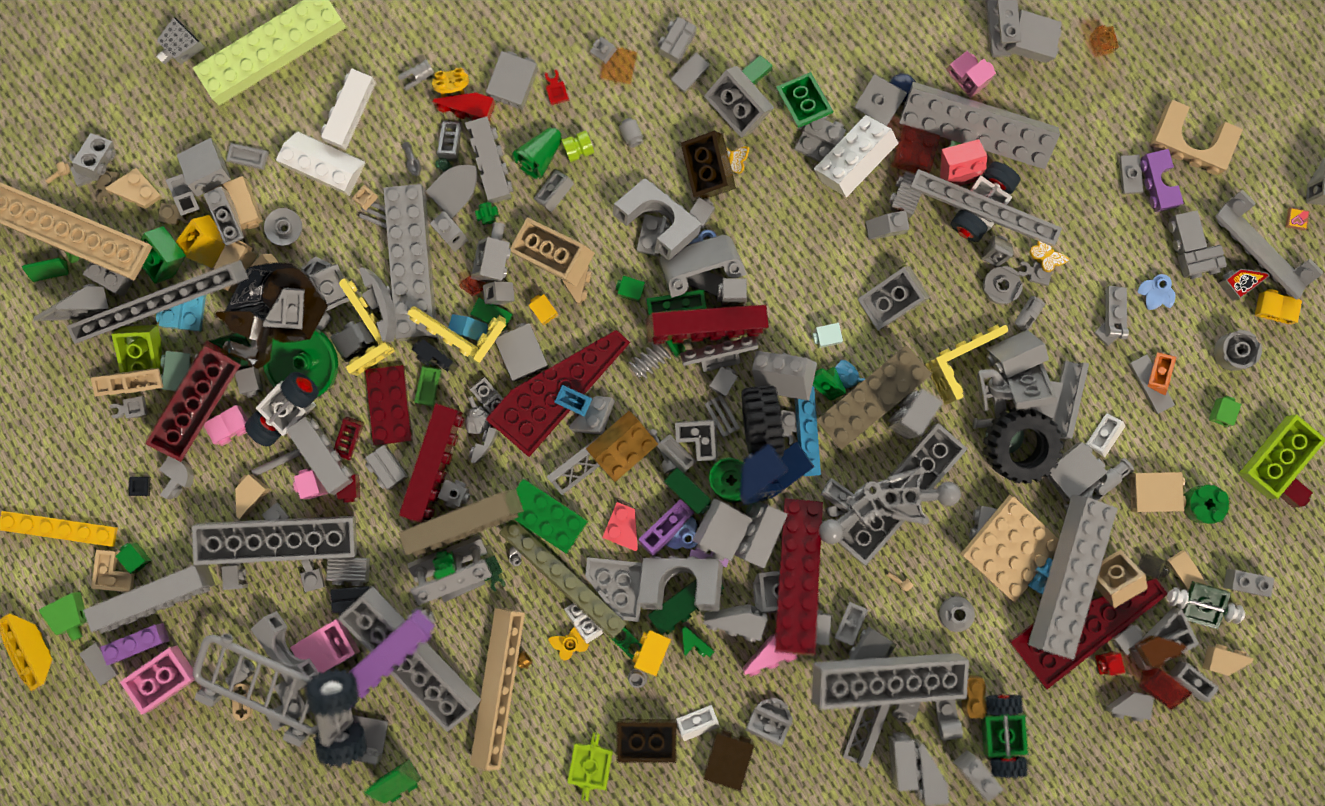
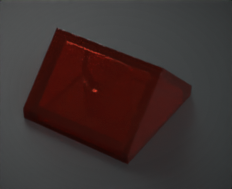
(1163, 687)

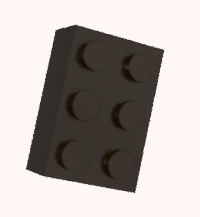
(708, 165)
(646, 741)

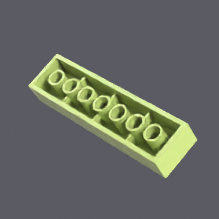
(268, 48)

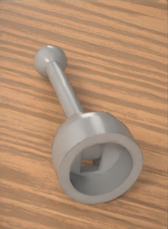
(667, 465)

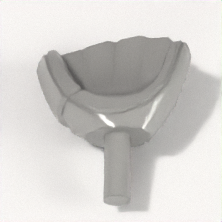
(476, 418)

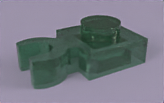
(495, 570)

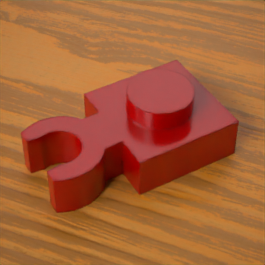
(556, 91)

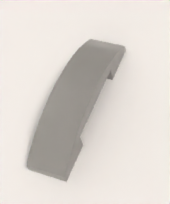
(388, 325)

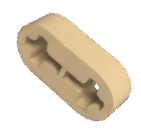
(236, 706)

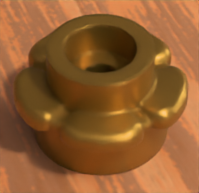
(524, 660)

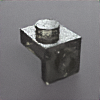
(1154, 567)

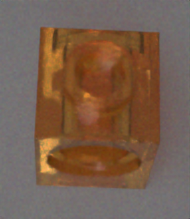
(1099, 47)

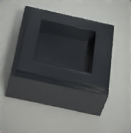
(139, 486)

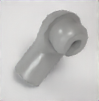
(514, 557)

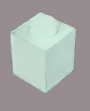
(827, 335)

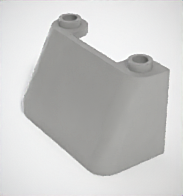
(700, 258)

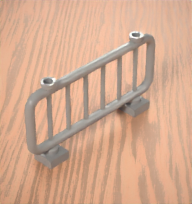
(212, 692)

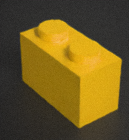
(651, 653)

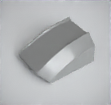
(766, 591)

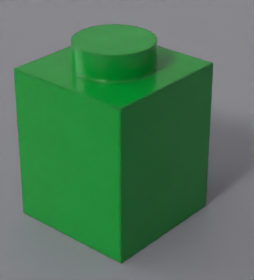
(630, 288)
(132, 557)

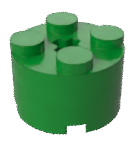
(1216, 501)

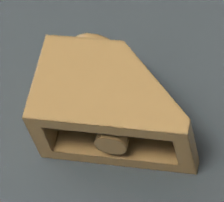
(249, 494)

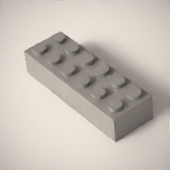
(149, 599)

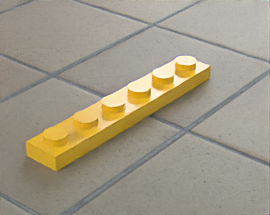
(58, 528)

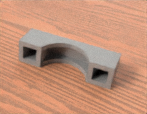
(271, 635)

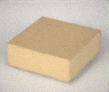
(365, 197)

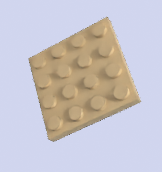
(1011, 548)

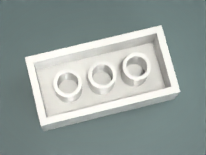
(856, 155)

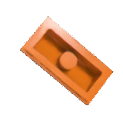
(1161, 372)

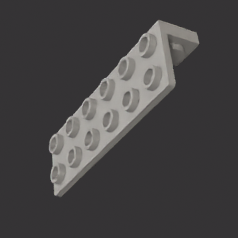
(1254, 244)

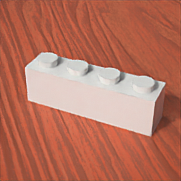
(348, 109)

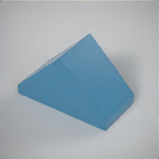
(467, 327)
(573, 400)

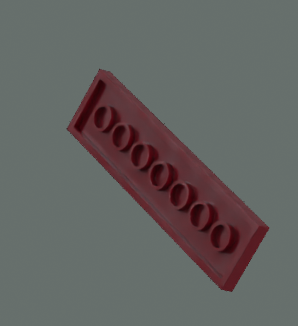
(799, 578)

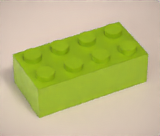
(1282, 456)

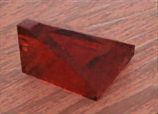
(472, 286)

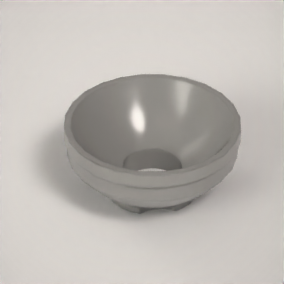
(947, 611)

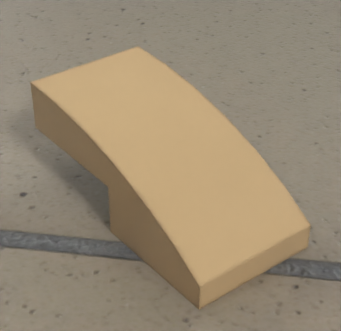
(1185, 569)

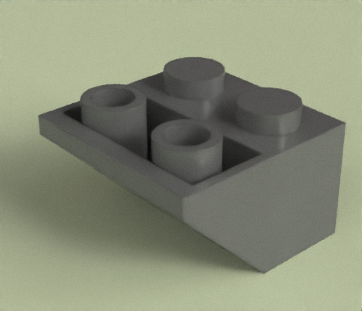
(872, 646)

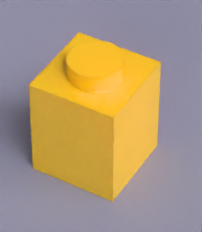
(543, 309)

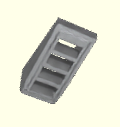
(449, 152)

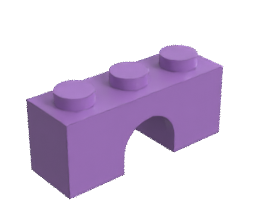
(1162, 196)
(134, 644)

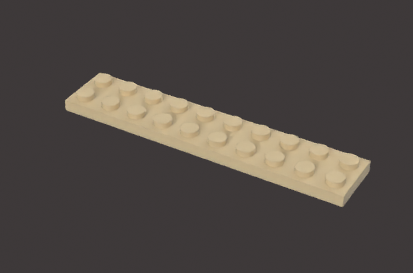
(72, 232)

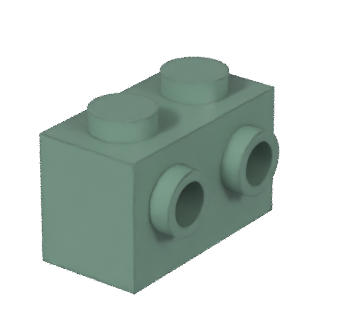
(175, 368)

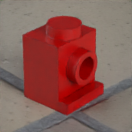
(1110, 663)

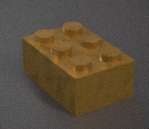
(622, 446)

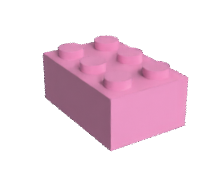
(158, 679)

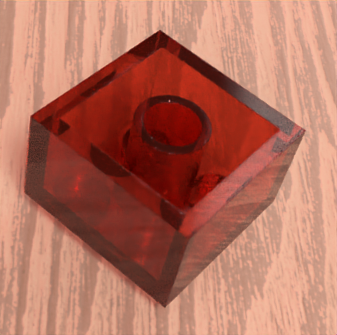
(915, 150)

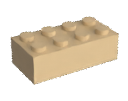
(552, 251)

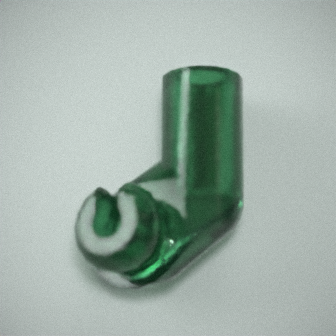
(443, 164)

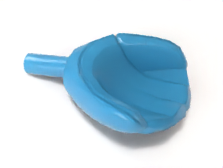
(848, 374)

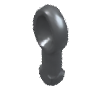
(413, 164)

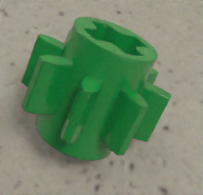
(486, 213)

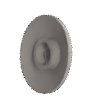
(275, 222)

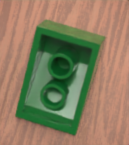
(803, 100)
(394, 783)

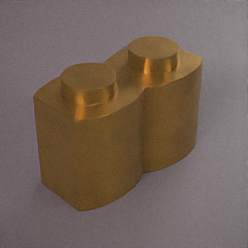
(975, 705)

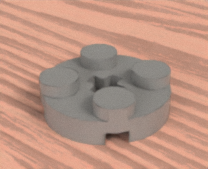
(1013, 284)

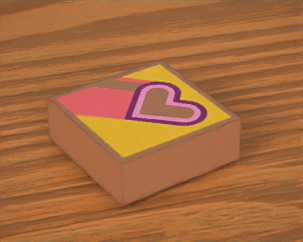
(1297, 219)

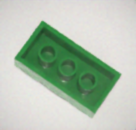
(549, 517)

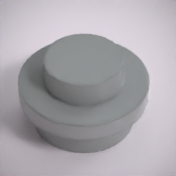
(637, 678)

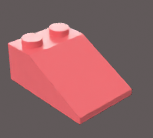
(963, 163)

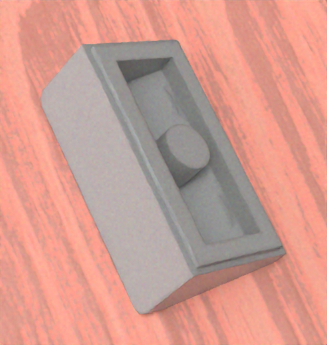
(554, 190)

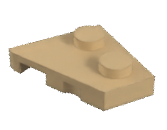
(134, 188)

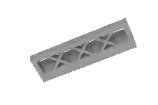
(1066, 412)
(569, 465)
(872, 735)

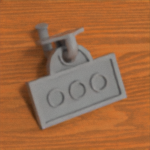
(1026, 389)

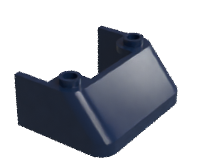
(768, 475)

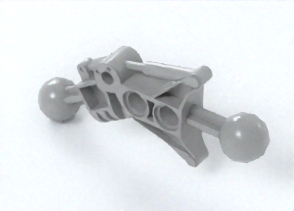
(865, 508)

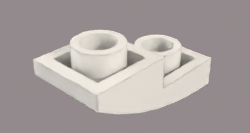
(582, 623)

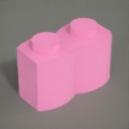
(226, 425)

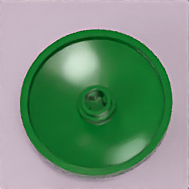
(310, 357)

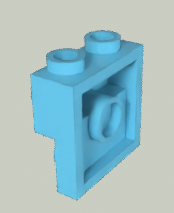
(184, 316)

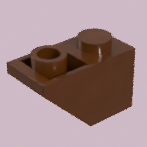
(1157, 650)

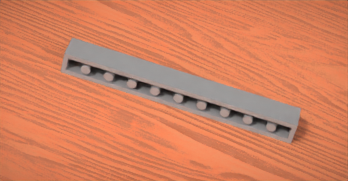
(157, 301)

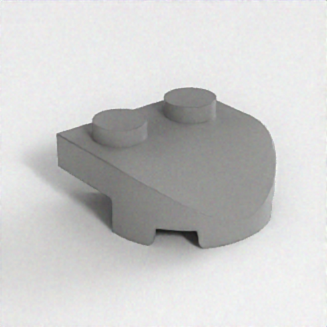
(770, 721)

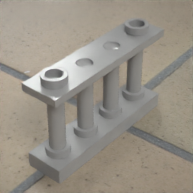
(1002, 25)
(463, 552)

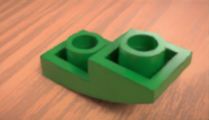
(444, 564)

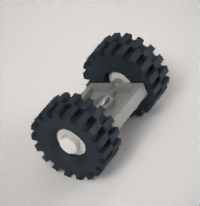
(338, 736)

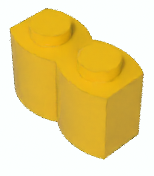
(1278, 307)

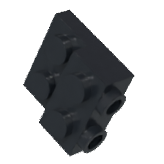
(430, 355)

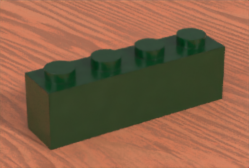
(676, 609)

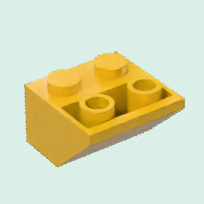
(202, 241)

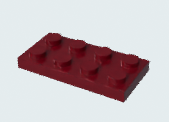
(388, 405)

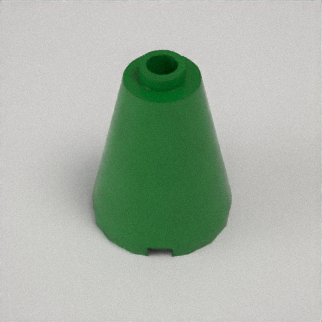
(538, 152)

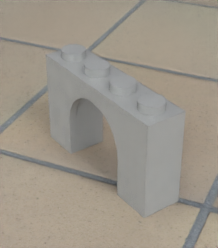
(648, 197)
(658, 570)

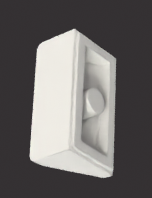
(1106, 434)
(697, 723)

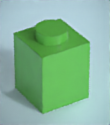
(1225, 411)

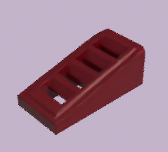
(341, 435)

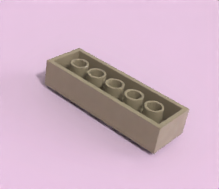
(874, 397)
(461, 523)

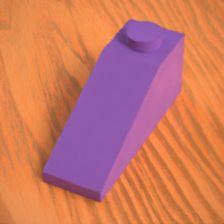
(665, 528)

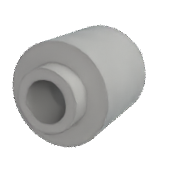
(631, 132)

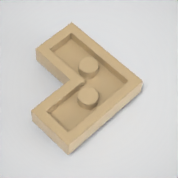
(105, 574)

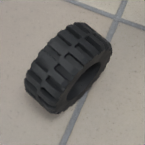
(762, 419)
(1044, 455)

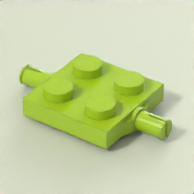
(590, 766)

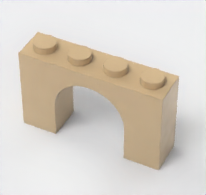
(1169, 136)

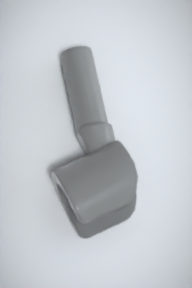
(833, 511)

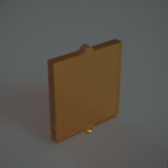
(620, 66)

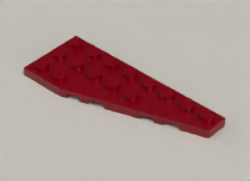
(529, 409)
(1100, 626)

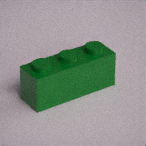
(688, 301)

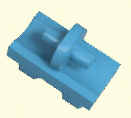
(1040, 579)

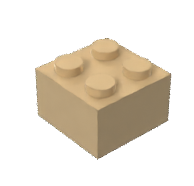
(1120, 579)

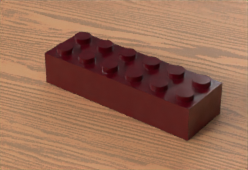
(706, 323)
(193, 401)
(431, 464)

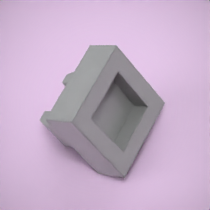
(603, 49)

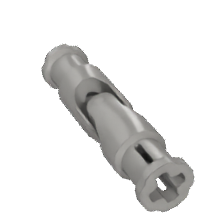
(1108, 481)

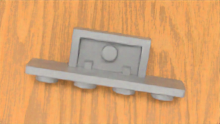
(719, 355)

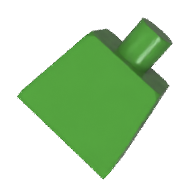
(66, 615)

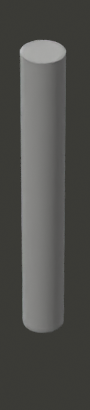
(276, 462)

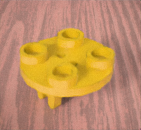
(450, 81)

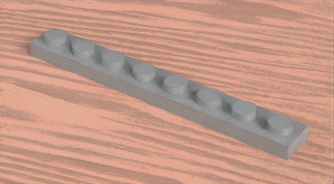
(986, 208)

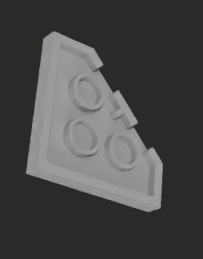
(617, 584)

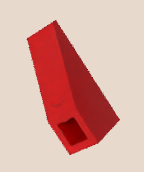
(466, 105)

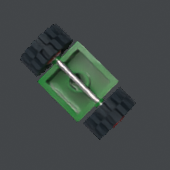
(1005, 735)

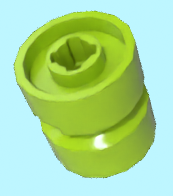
(578, 146)

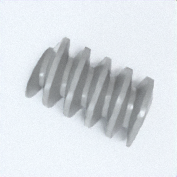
(649, 360)

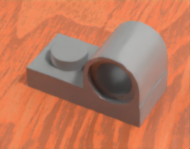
(948, 722)

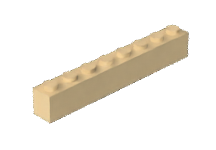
(497, 689)

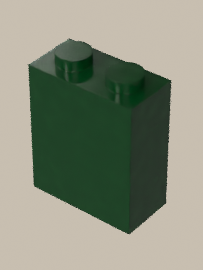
(688, 491)

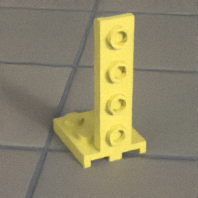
(450, 337)
(373, 354)
(943, 373)

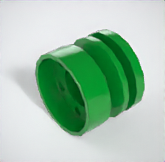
(722, 474)

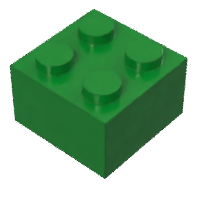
(164, 256)

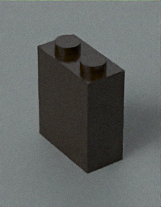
(728, 760)

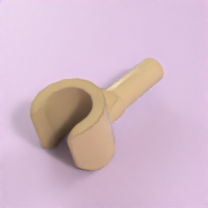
(63, 169)
(906, 585)

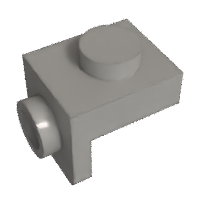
(906, 711)

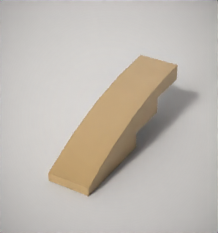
(127, 382)

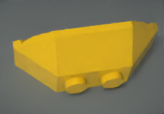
(26, 650)

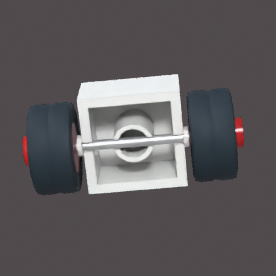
(995, 184)
(282, 408)

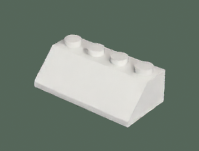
(320, 162)

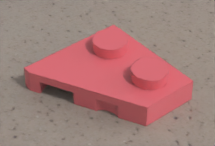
(622, 527)

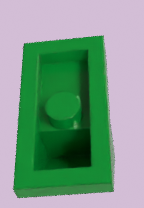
(829, 383)
(690, 640)

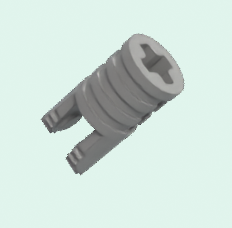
(420, 72)
(1029, 313)

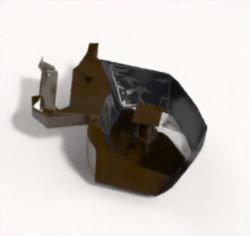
(253, 303)

